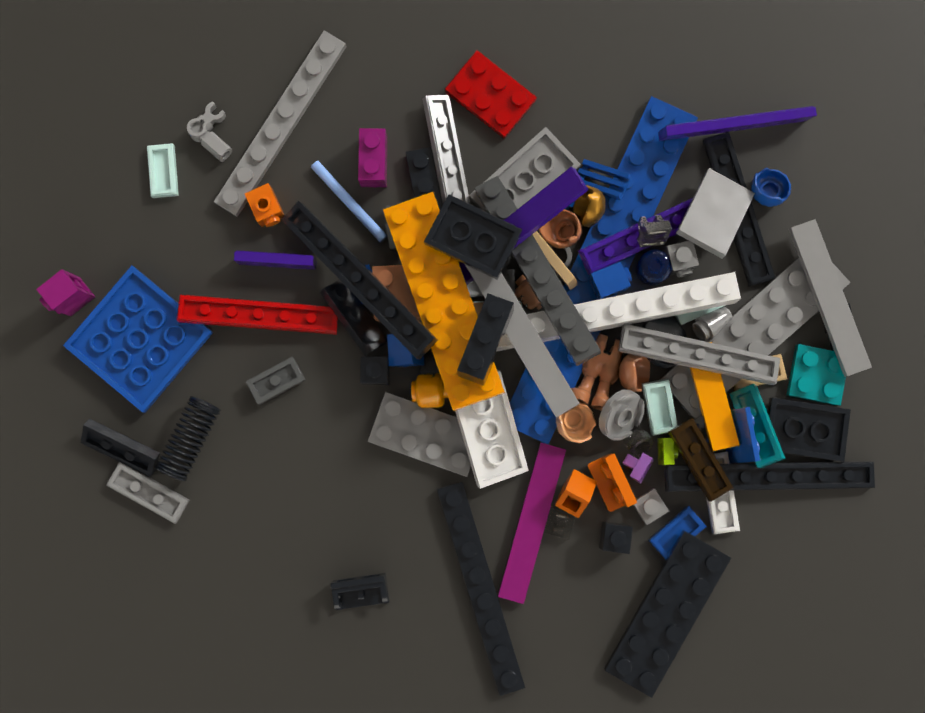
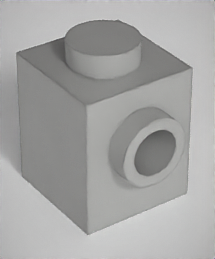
(682, 258)

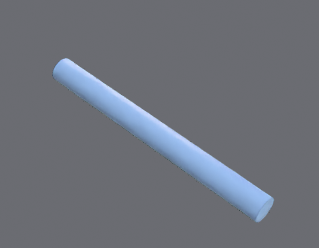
(352, 205)

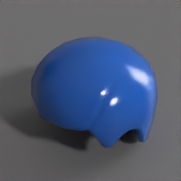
(771, 187)

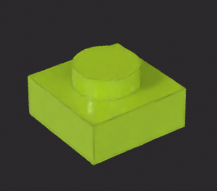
(666, 451)

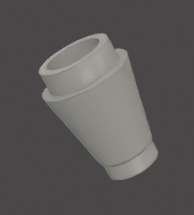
(711, 324)

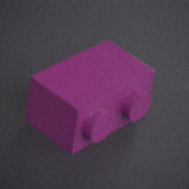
(372, 157)
(65, 293)

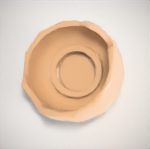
(576, 424)

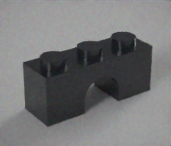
(485, 339)

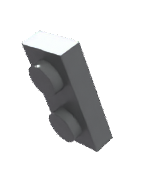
(275, 380)

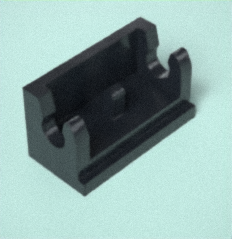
(360, 591)

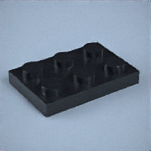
(473, 236)
(810, 428)

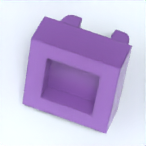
(639, 466)

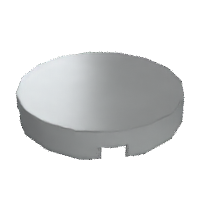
(621, 414)

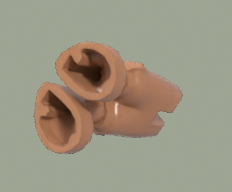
(601, 365)

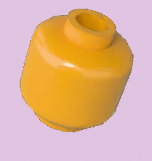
(428, 391)

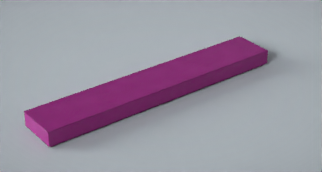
(531, 523)

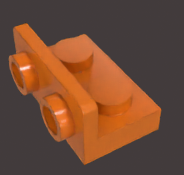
(611, 482)

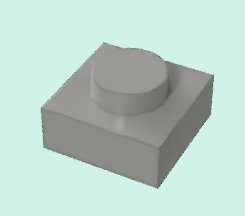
(650, 506)

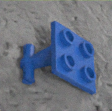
(749, 447)

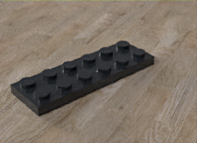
(667, 613)

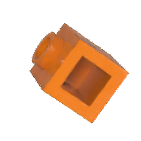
(265, 205)
(576, 493)

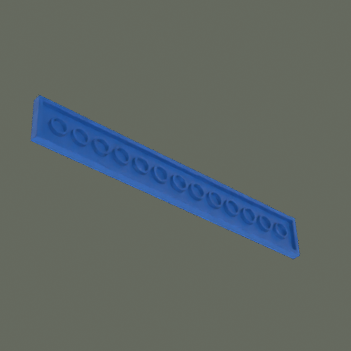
(651, 167)

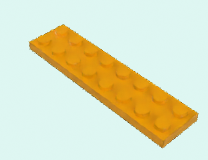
(439, 297)

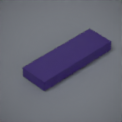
(275, 260)

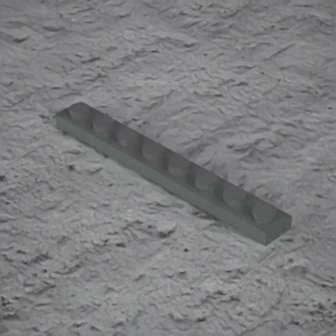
(542, 279)

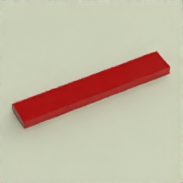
(256, 314)

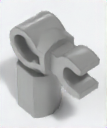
(200, 128)

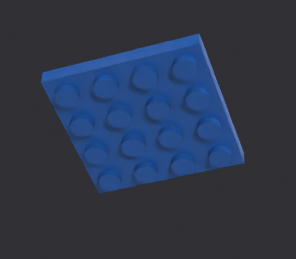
(136, 339)

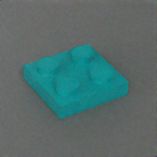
(816, 376)

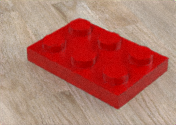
(490, 94)

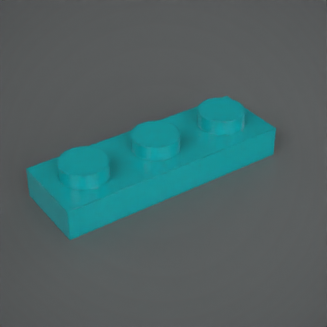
(765, 435)

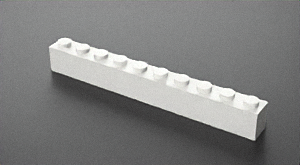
(644, 306)

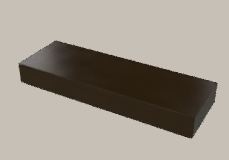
(700, 459)

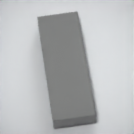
(148, 492)

